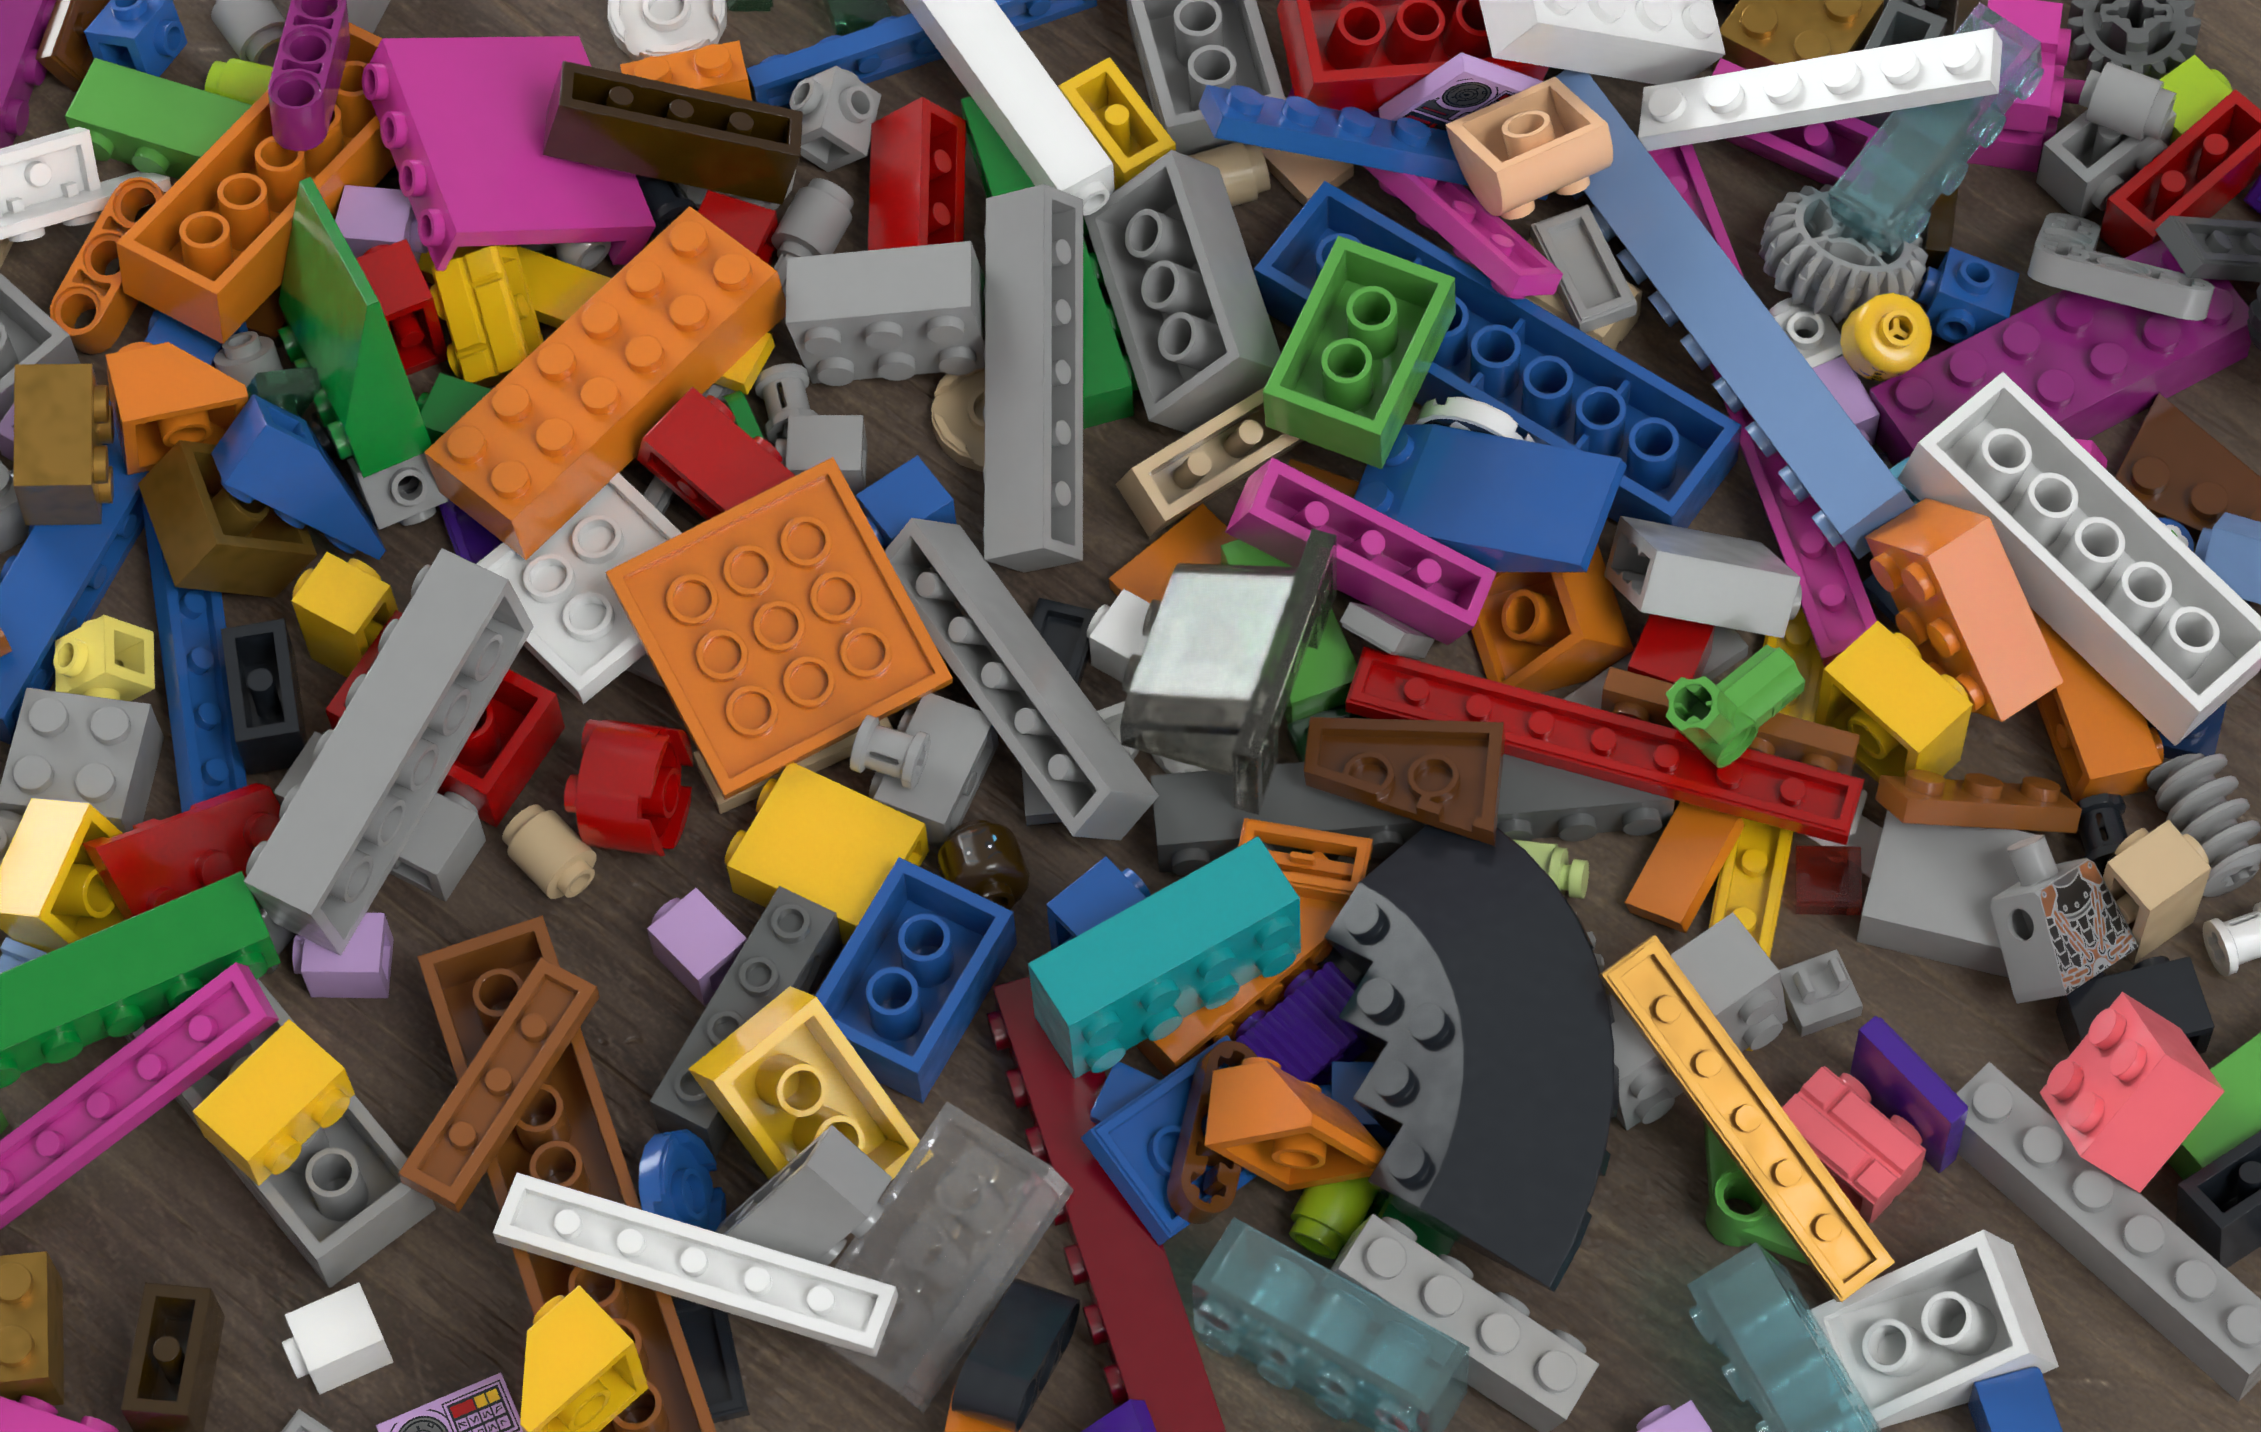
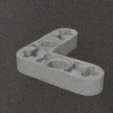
(2068, 260)

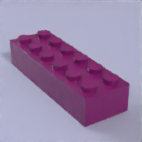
(2074, 357)

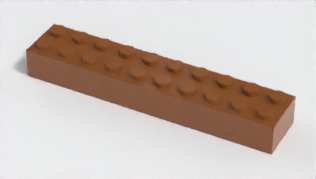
(570, 1143)

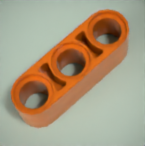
(85, 282)

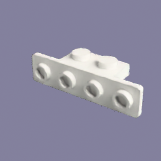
(54, 183)

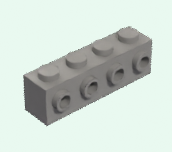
(1510, 1355)

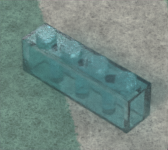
(1927, 147)

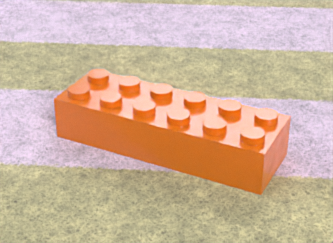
(225, 226)
(605, 380)

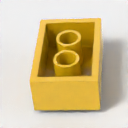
(794, 1077)

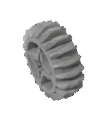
(1831, 263)

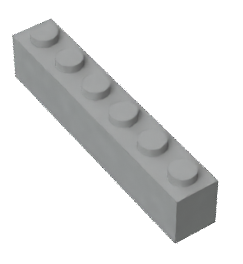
(1033, 379)
(1019, 682)
(2113, 1232)

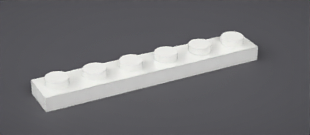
(1821, 89)
(696, 1264)

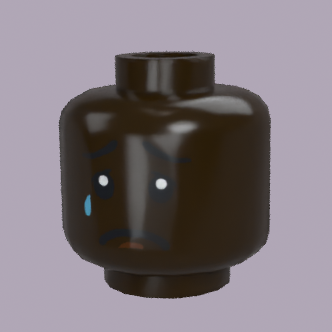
(985, 861)

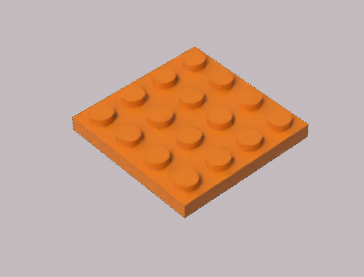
(778, 627)

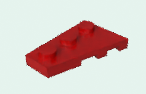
(186, 850)

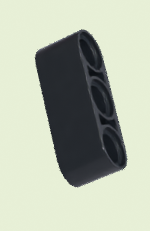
(1016, 1355)

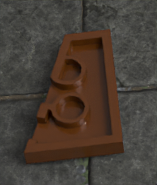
(1413, 768)

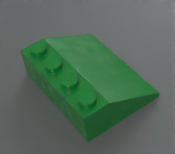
(345, 335)

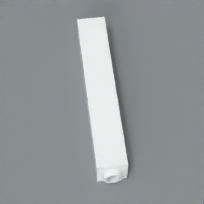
(1018, 97)

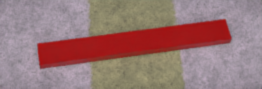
(1611, 746)

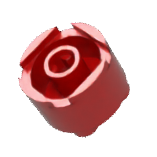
(630, 786)

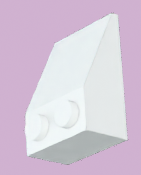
(1938, 1328)

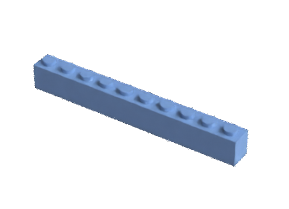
(1737, 336)

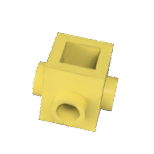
(105, 660)

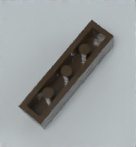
(672, 133)

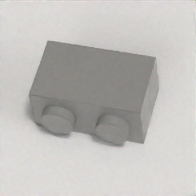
(956, 763)

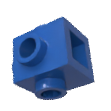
(137, 34)
(1966, 295)

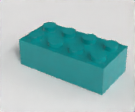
(1166, 958)

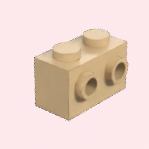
(2157, 884)

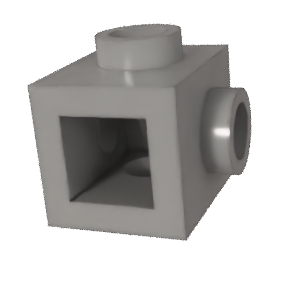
(835, 117)
(399, 493)

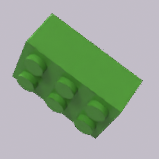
(1359, 352)

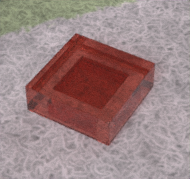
(1828, 880)

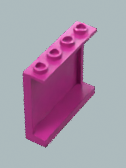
(471, 141)

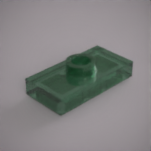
(287, 388)

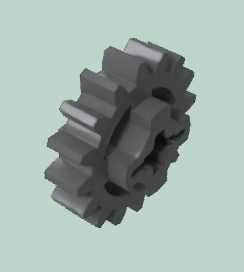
(2133, 34)

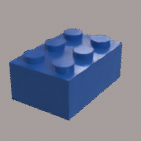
(916, 975)

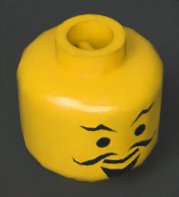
(1885, 337)

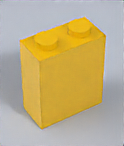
(821, 845)

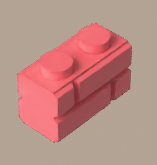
(1855, 1142)

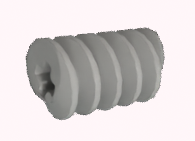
(2200, 809)

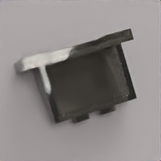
(1226, 664)

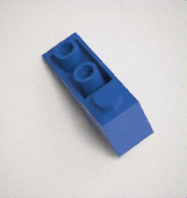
(284, 465)

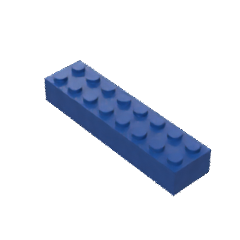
(1529, 365)

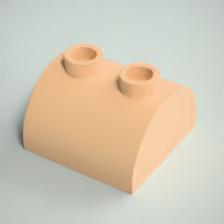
(1530, 148)

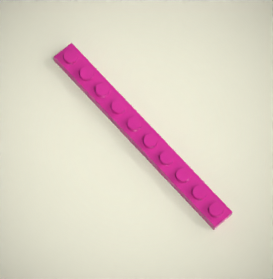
(1829, 580)

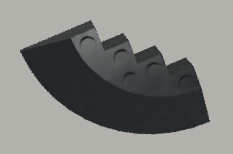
(1485, 1045)

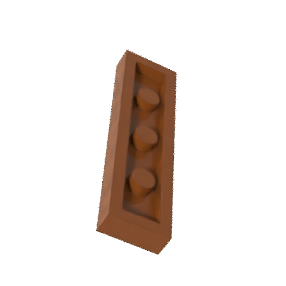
(1779, 736)
(499, 1085)

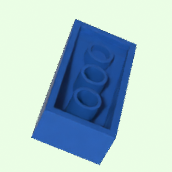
(1496, 496)

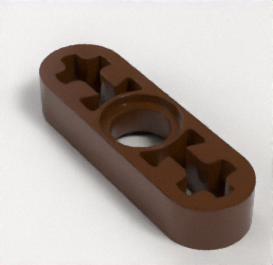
(1193, 1156)

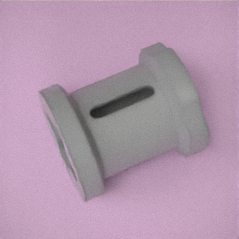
(783, 401)
(890, 751)

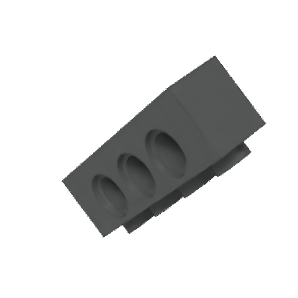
(785, 949)

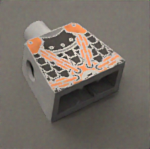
(2056, 923)

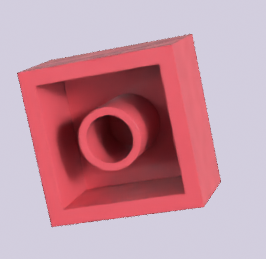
(2130, 1092)

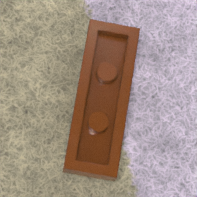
(1978, 802)

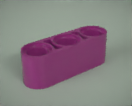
(308, 72)

